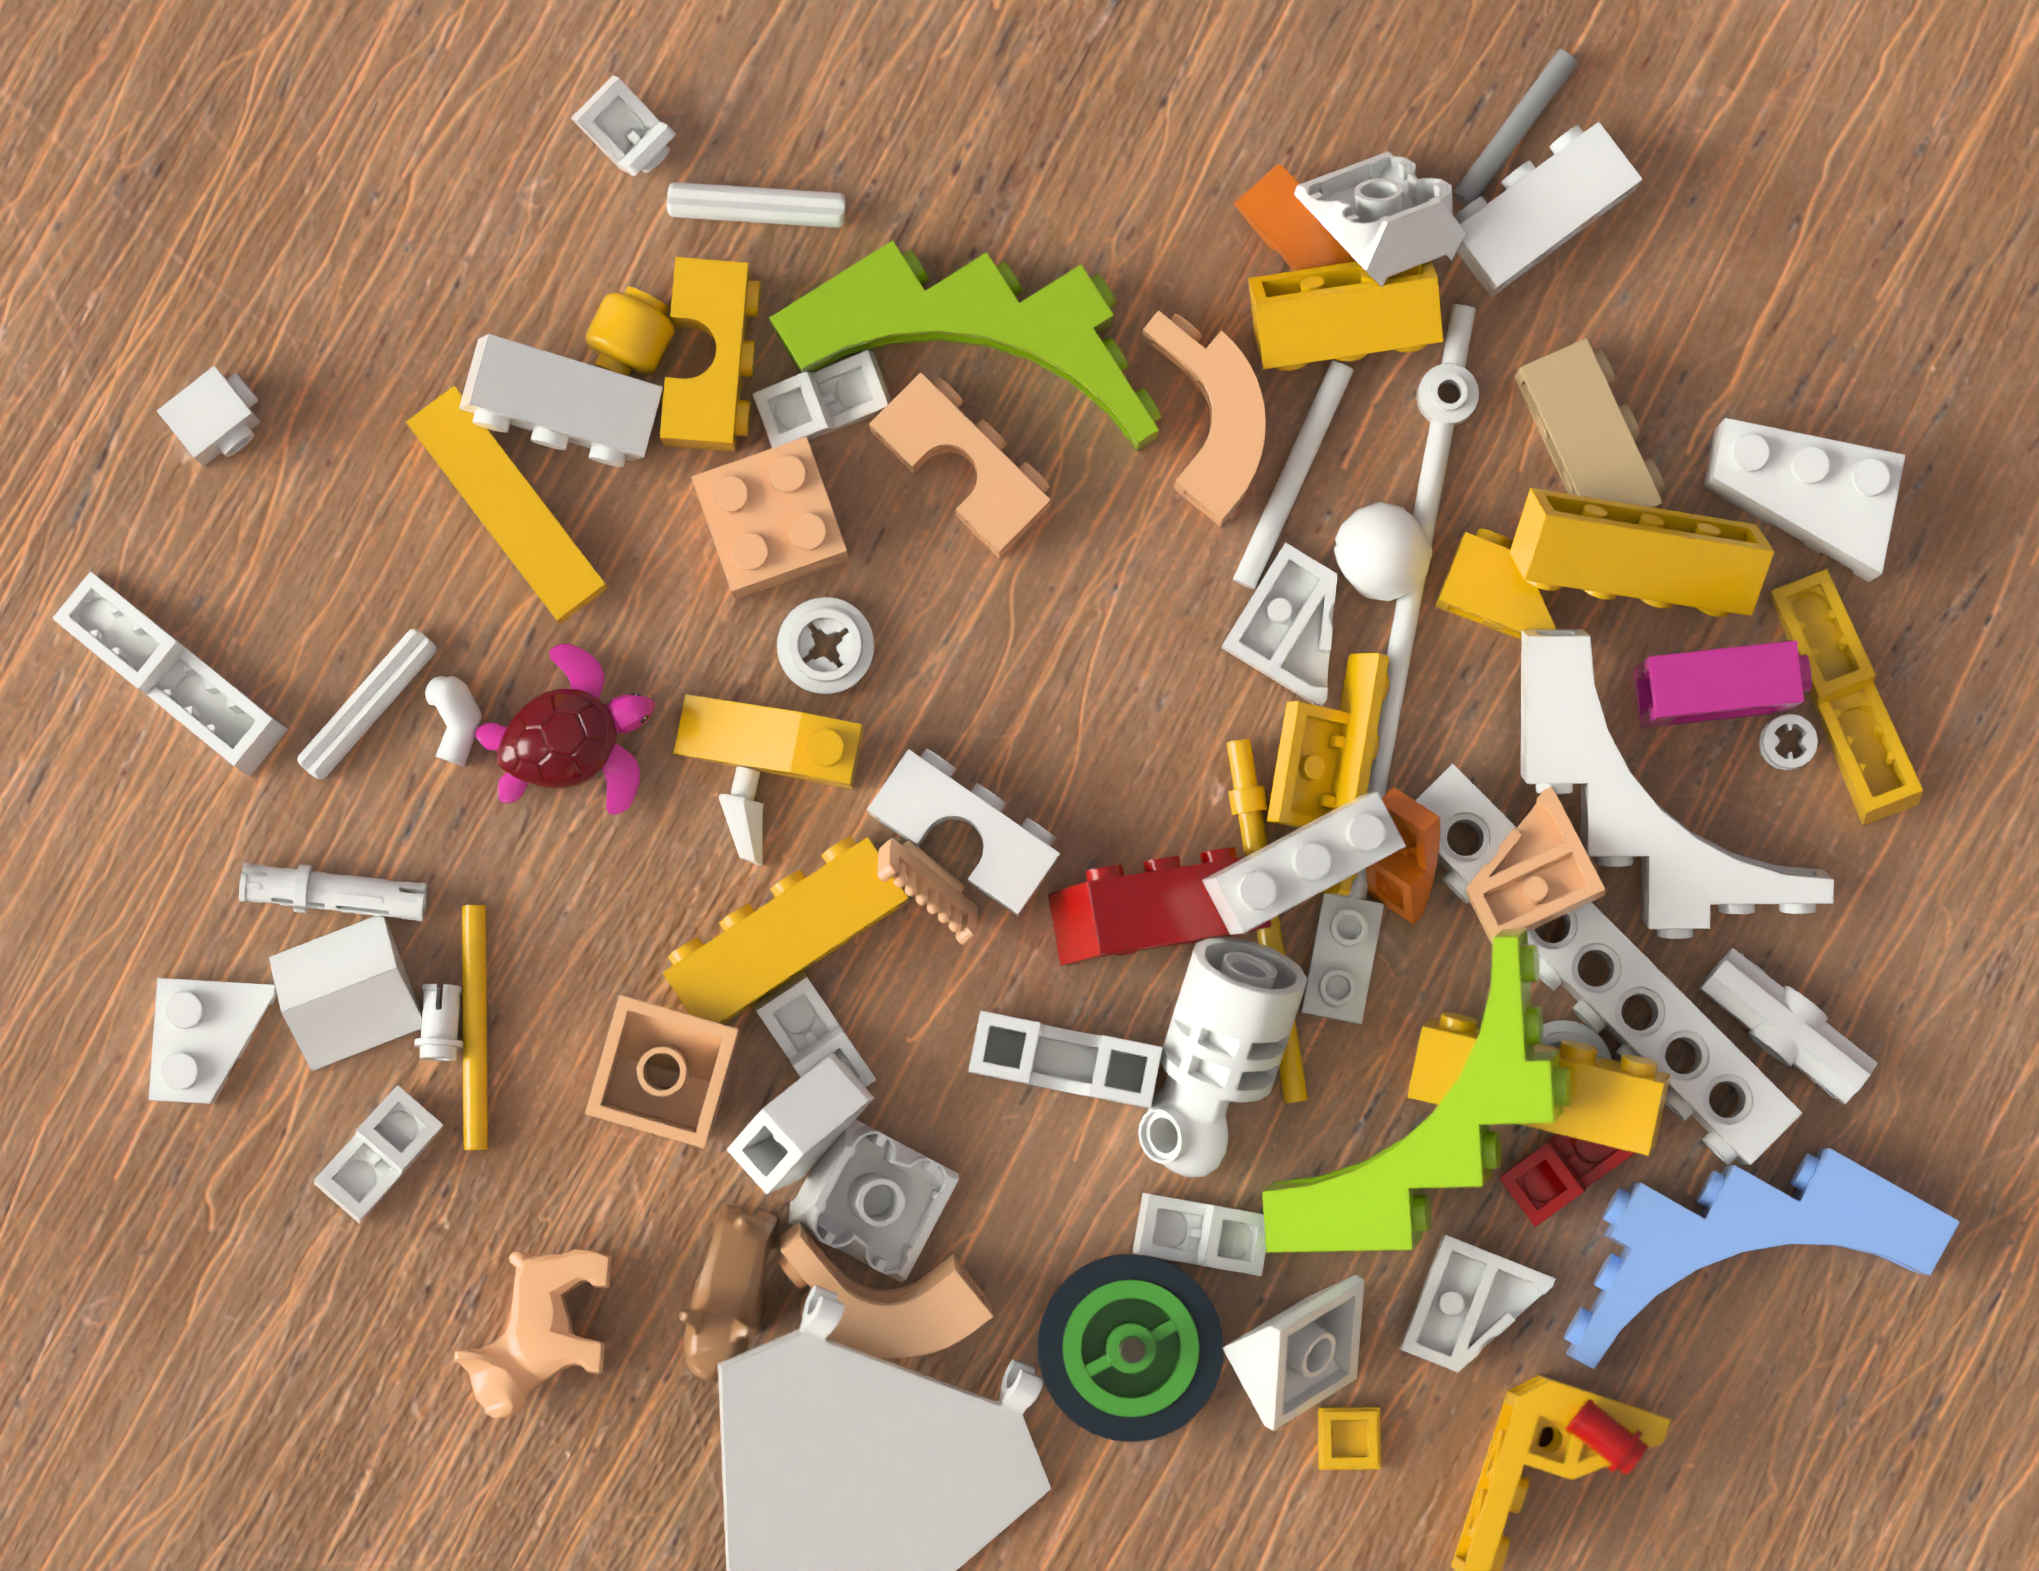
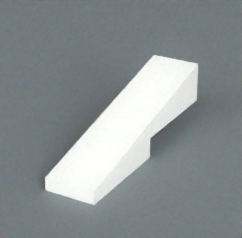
(170, 674)

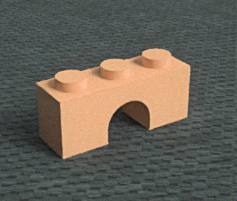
(928, 423)

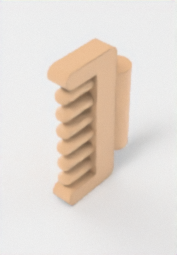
(930, 884)

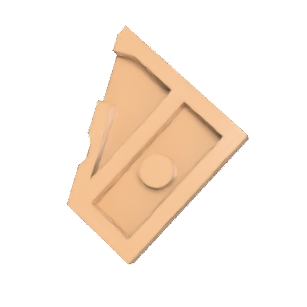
(1535, 873)

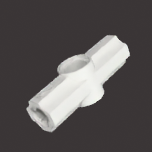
(1788, 1026)

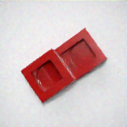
(1558, 1174)

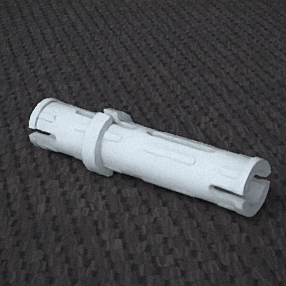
(344, 893)

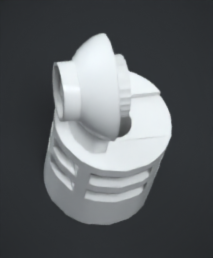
(1220, 1049)

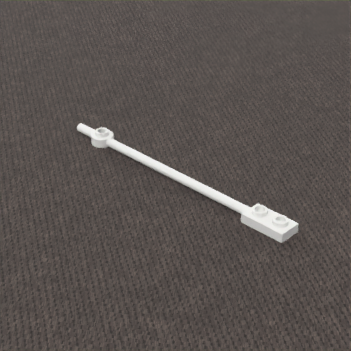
(1351, 924)

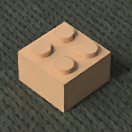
(770, 518)

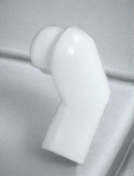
(460, 715)

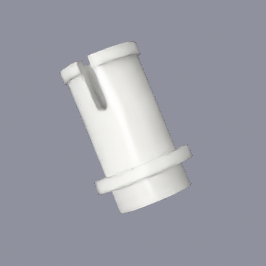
(439, 1025)

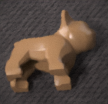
(729, 1290)

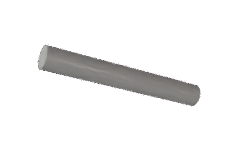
(1515, 127)

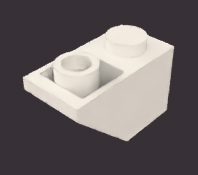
(800, 1125)

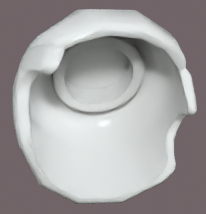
(1383, 551)

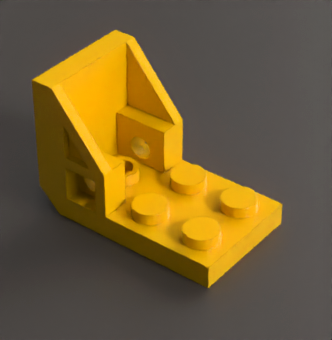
(1515, 1442)

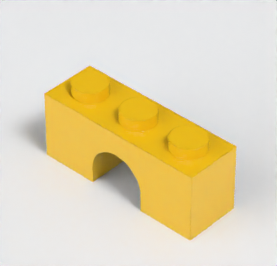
(708, 408)

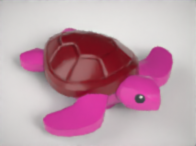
(570, 736)

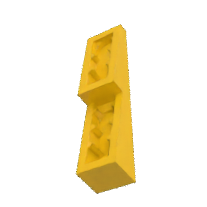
(507, 506)
(1847, 698)

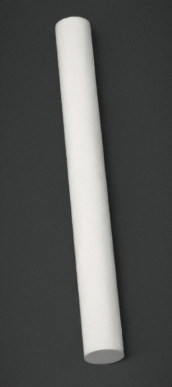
(1293, 474)

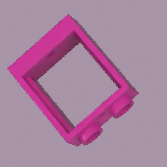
(1721, 684)

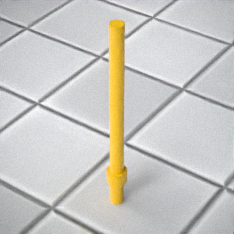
(1248, 802)

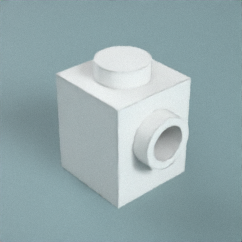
(212, 415)

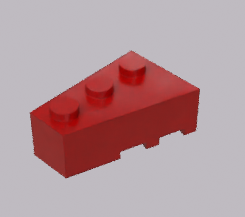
(1139, 910)

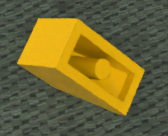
(1490, 589)

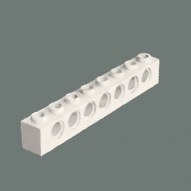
(1762, 1108)

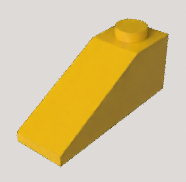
(770, 740)

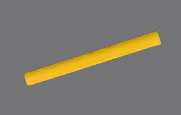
(474, 1028)

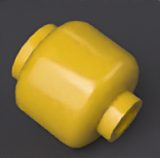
(630, 332)

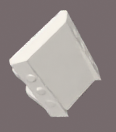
(1385, 214)
(873, 1199)

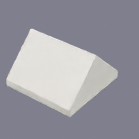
(345, 992)
(1301, 1353)

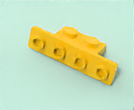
(1329, 751)

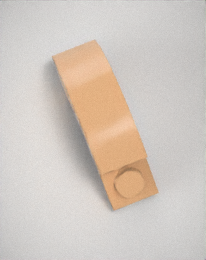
(1236, 438)
(890, 1322)

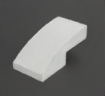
(823, 399)
(808, 1028)
(378, 1154)
(1200, 1234)

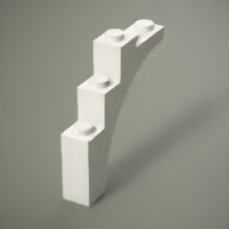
(1680, 871)

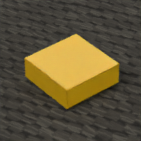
(1349, 1438)

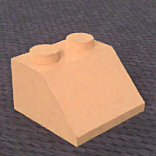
(662, 1072)

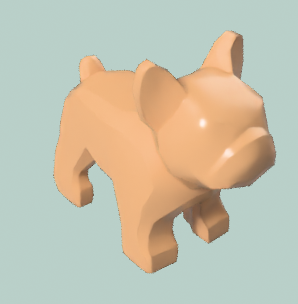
(539, 1333)

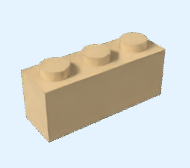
(1586, 428)

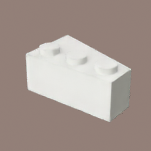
(1812, 487)

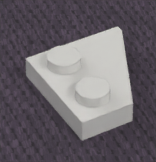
(1289, 625)
(201, 1035)

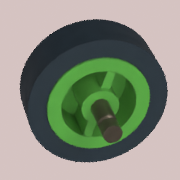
(1130, 1347)

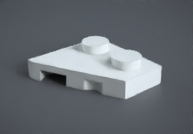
(1468, 1303)

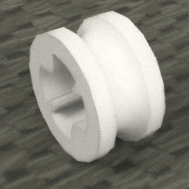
(1769, 741)

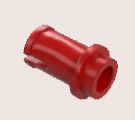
(1607, 1437)

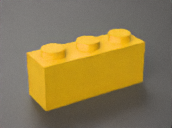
(1342, 314)

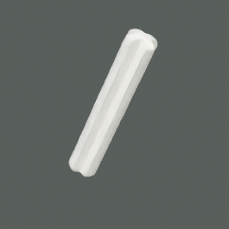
(756, 204)
(366, 704)

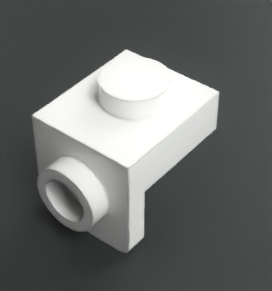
(624, 128)

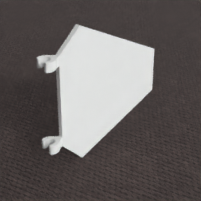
(864, 1460)

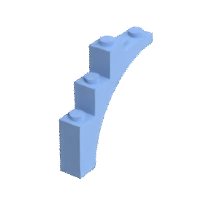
(1666, 1242)

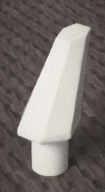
(745, 815)

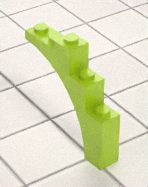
(1056, 328)
(1503, 1082)

